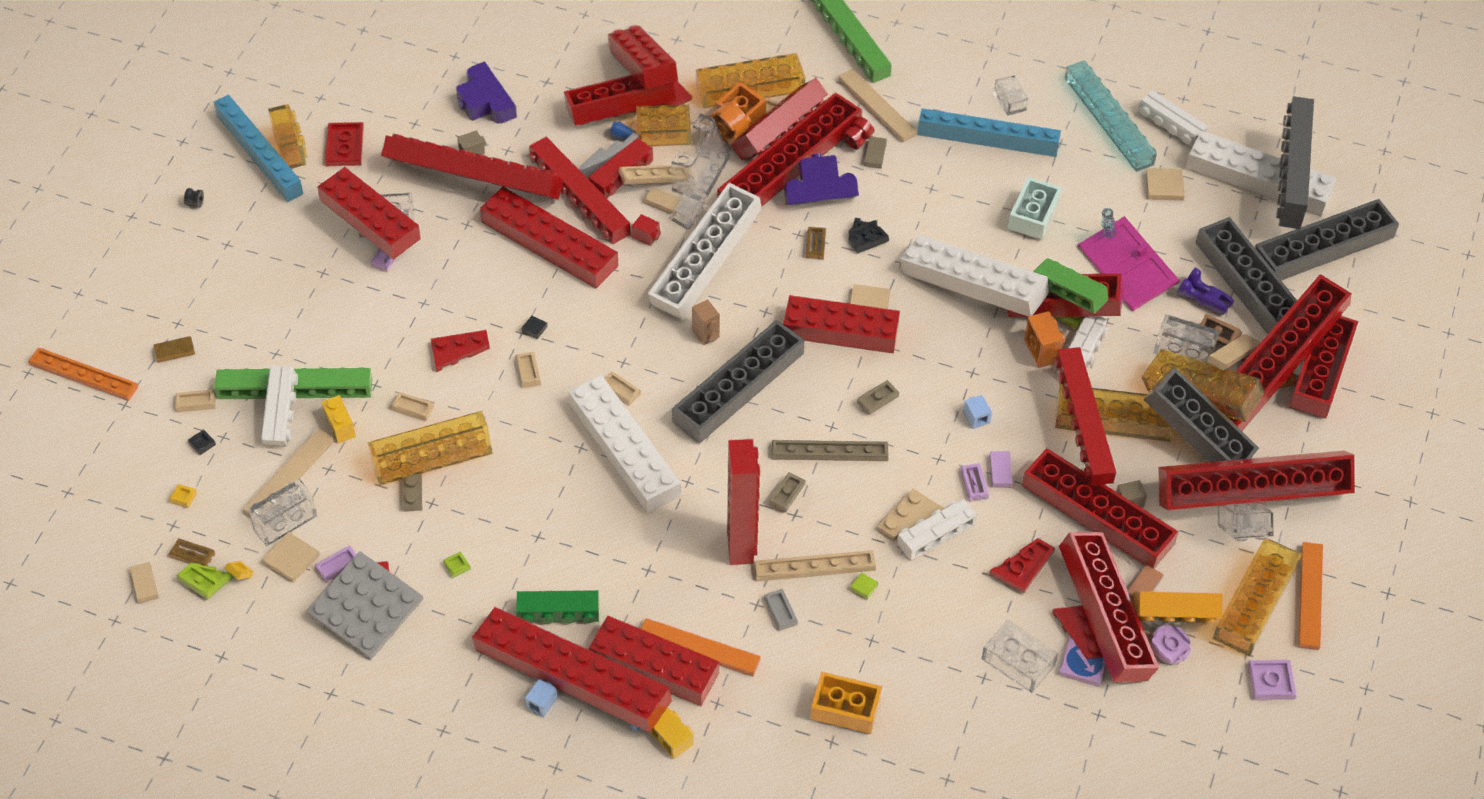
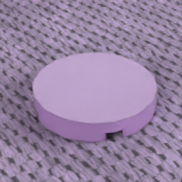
(1170, 644)

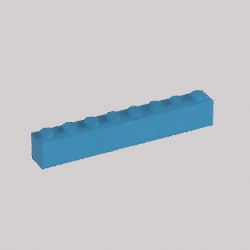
(989, 132)
(258, 148)

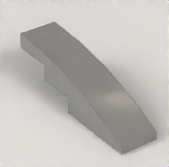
(602, 156)

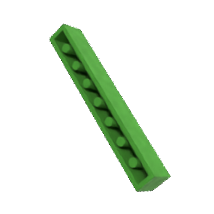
(855, 38)
(311, 383)

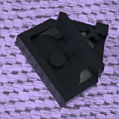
(866, 235)

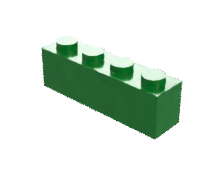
(558, 606)

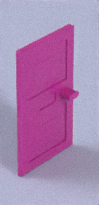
(1129, 253)

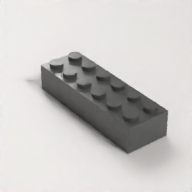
(1198, 419)

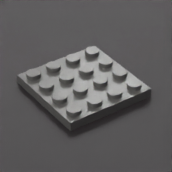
(365, 605)

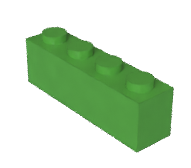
(1073, 285)

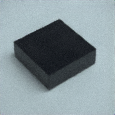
(534, 327)
(201, 442)

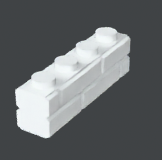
(1171, 118)
(1089, 337)
(278, 406)
(936, 529)

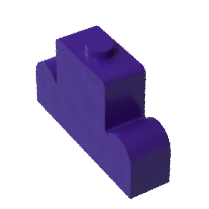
(485, 96)
(820, 181)

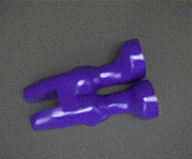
(1210, 297)

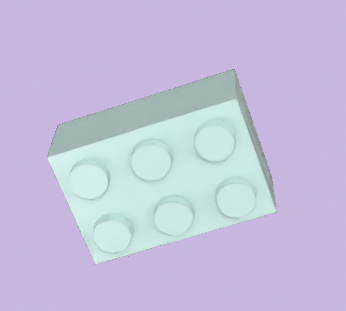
(1034, 208)

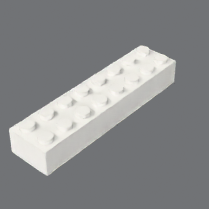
(1252, 170)
(705, 251)
(975, 275)
(624, 444)

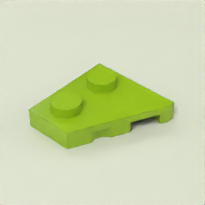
(204, 579)

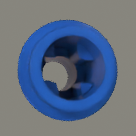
(620, 130)

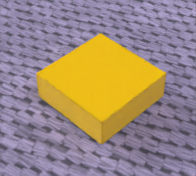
(183, 496)
(239, 570)

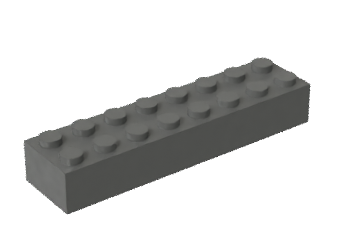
(1295, 162)
(1328, 239)
(1245, 272)
(737, 381)

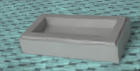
(780, 609)

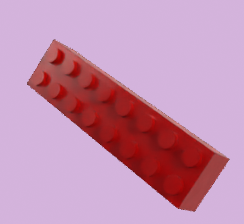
(549, 237)
(742, 501)
(1100, 509)
(1108, 607)

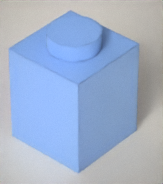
(977, 411)
(541, 697)

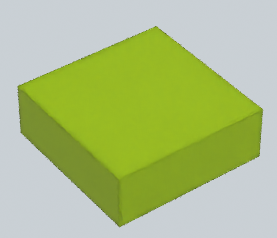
(456, 564)
(864, 586)

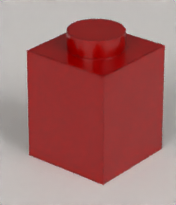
(646, 230)

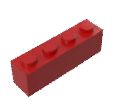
(607, 177)

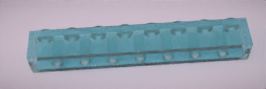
(1110, 116)

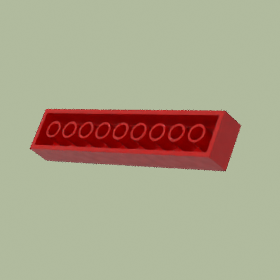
(812, 135)
(472, 166)
(1294, 338)
(1256, 480)
(572, 669)

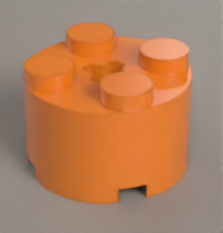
(731, 121)

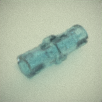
(1108, 222)

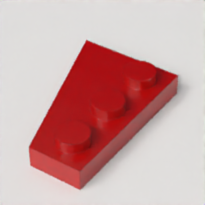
(455, 347)
(1024, 566)
(1078, 628)

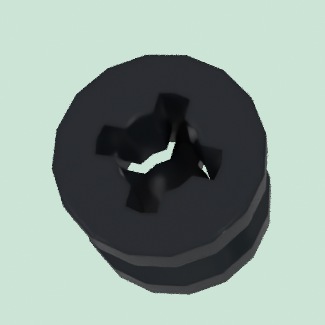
(193, 197)

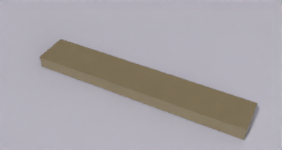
(830, 450)

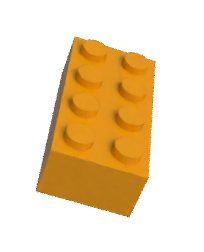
(1178, 604)

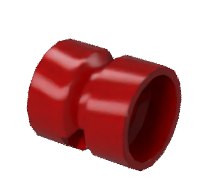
(858, 132)

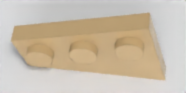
(907, 513)

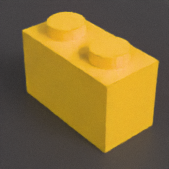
(338, 419)
(673, 734)

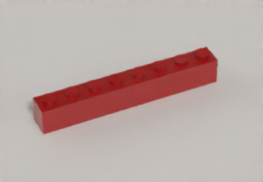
(581, 191)
(1085, 417)

